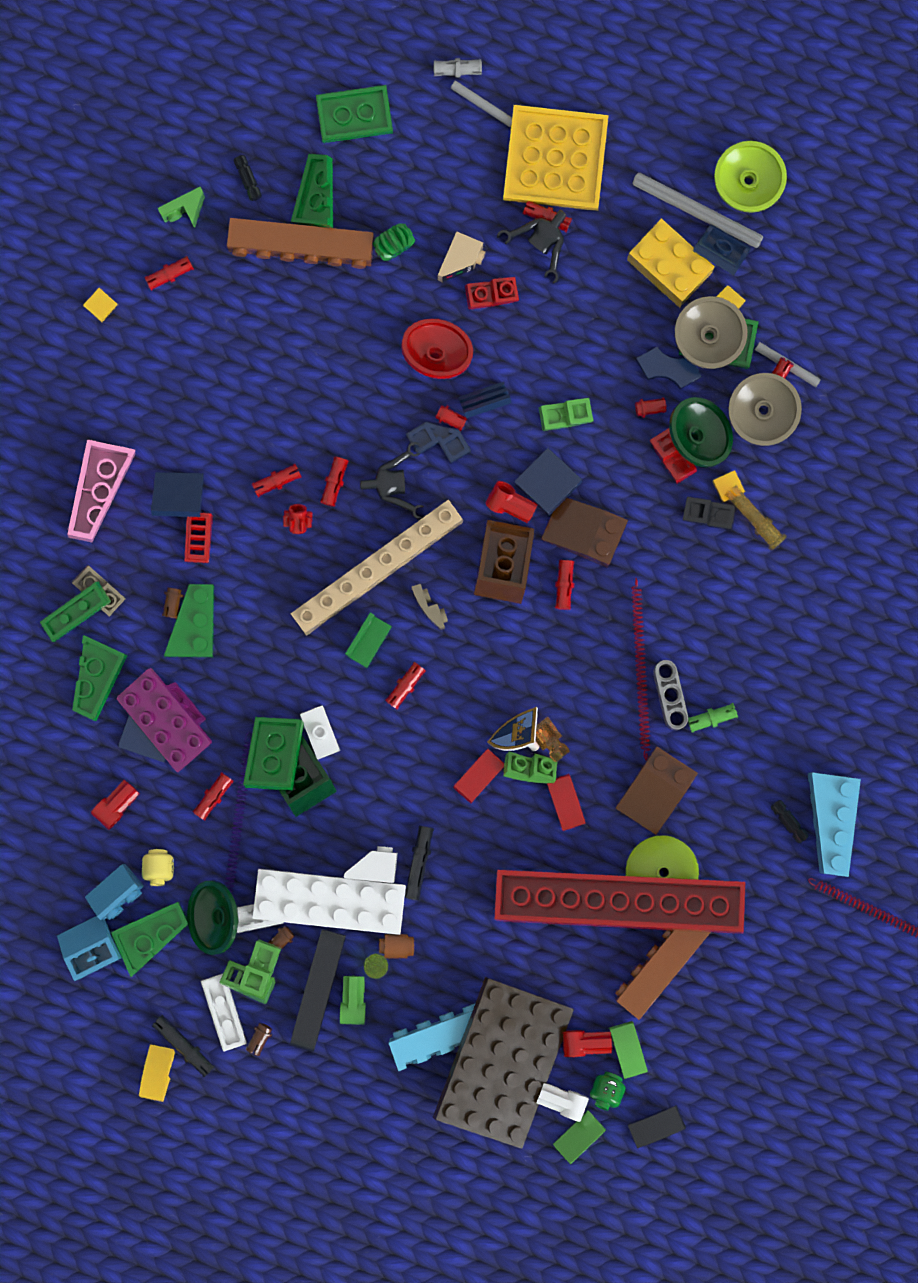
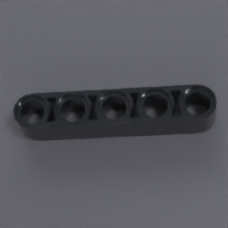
(317, 990)

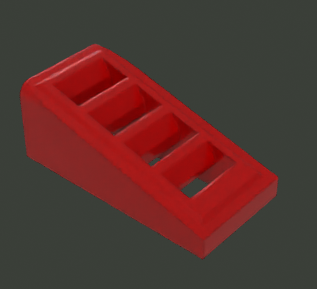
(207, 538)

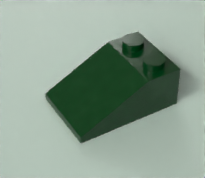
(310, 782)

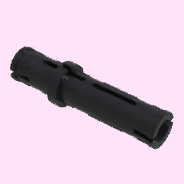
(419, 861)
(183, 1046)

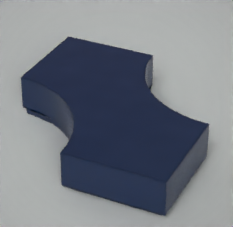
(658, 365)

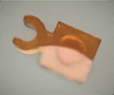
(548, 737)

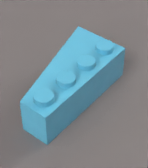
(834, 813)
(429, 1038)

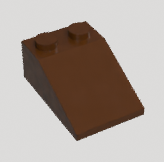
(585, 531)
(504, 562)
(656, 790)

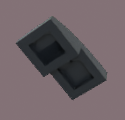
(709, 513)
(657, 1126)

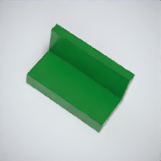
(368, 640)

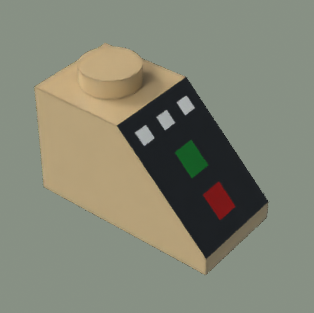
(461, 257)

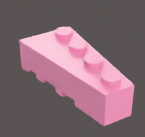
(98, 483)

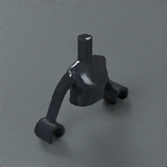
(543, 238)
(392, 482)

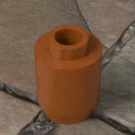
(396, 946)

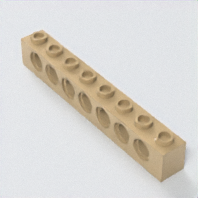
(377, 567)

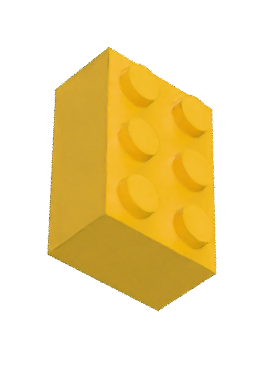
(670, 263)

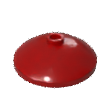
(437, 348)

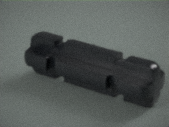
(247, 177)
(789, 821)

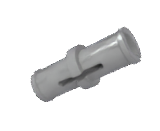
(457, 67)

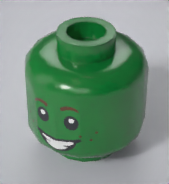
(607, 1091)

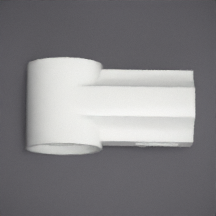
(567, 1103)

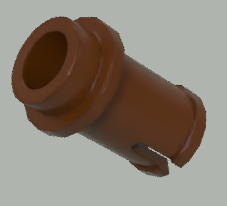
(172, 602)
(283, 937)
(259, 1038)

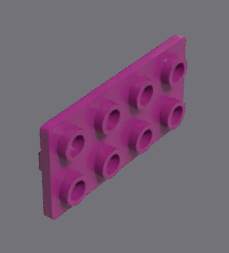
(166, 718)

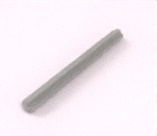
(697, 210)

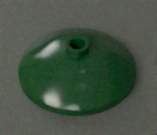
(707, 426)
(212, 917)

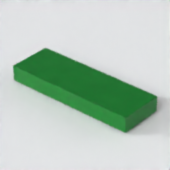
(75, 611)

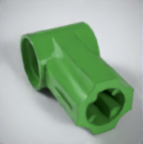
(353, 1006)

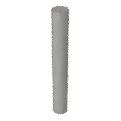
(482, 103)
(796, 369)

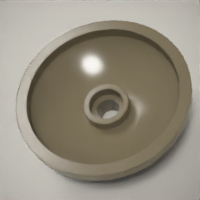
(716, 317)
(782, 406)

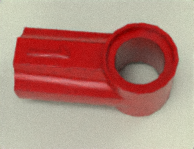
(505, 499)
(111, 809)
(579, 1043)

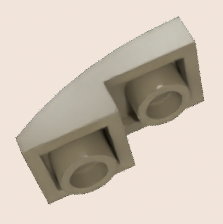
(88, 577)
(433, 613)

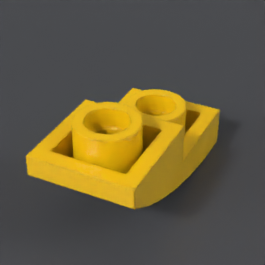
(156, 1072)

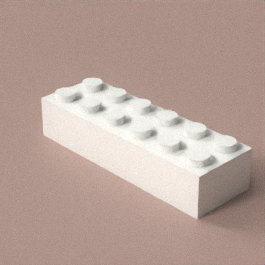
(329, 901)

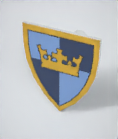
(517, 732)

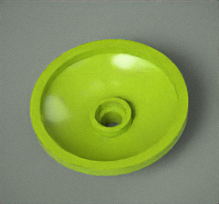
(755, 162)
(660, 853)

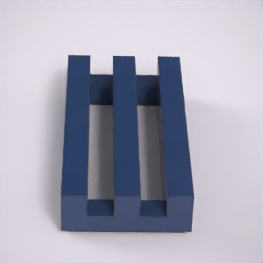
(484, 400)

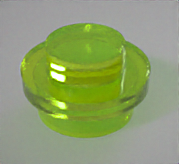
(375, 966)

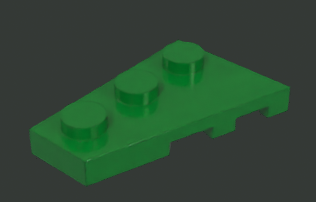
(315, 193)
(194, 625)
(97, 675)
(147, 936)

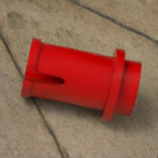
(783, 367)
(650, 407)
(451, 417)

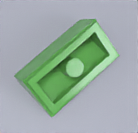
(579, 1137)

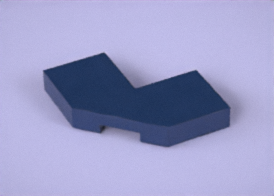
(449, 439)

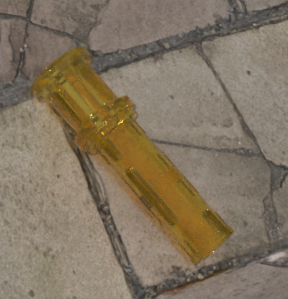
(762, 525)

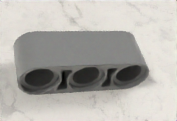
(662, 685)

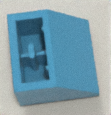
(113, 892)
(88, 947)

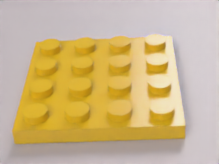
(555, 157)

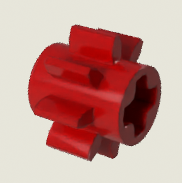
(297, 519)

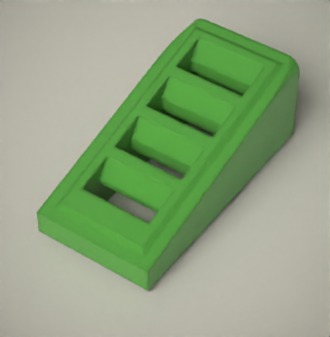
(225, 980)

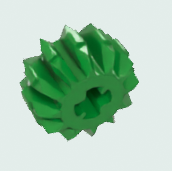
(393, 242)

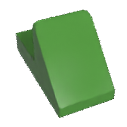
(189, 203)

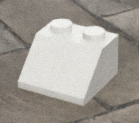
(375, 866)

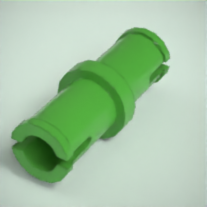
(712, 717)

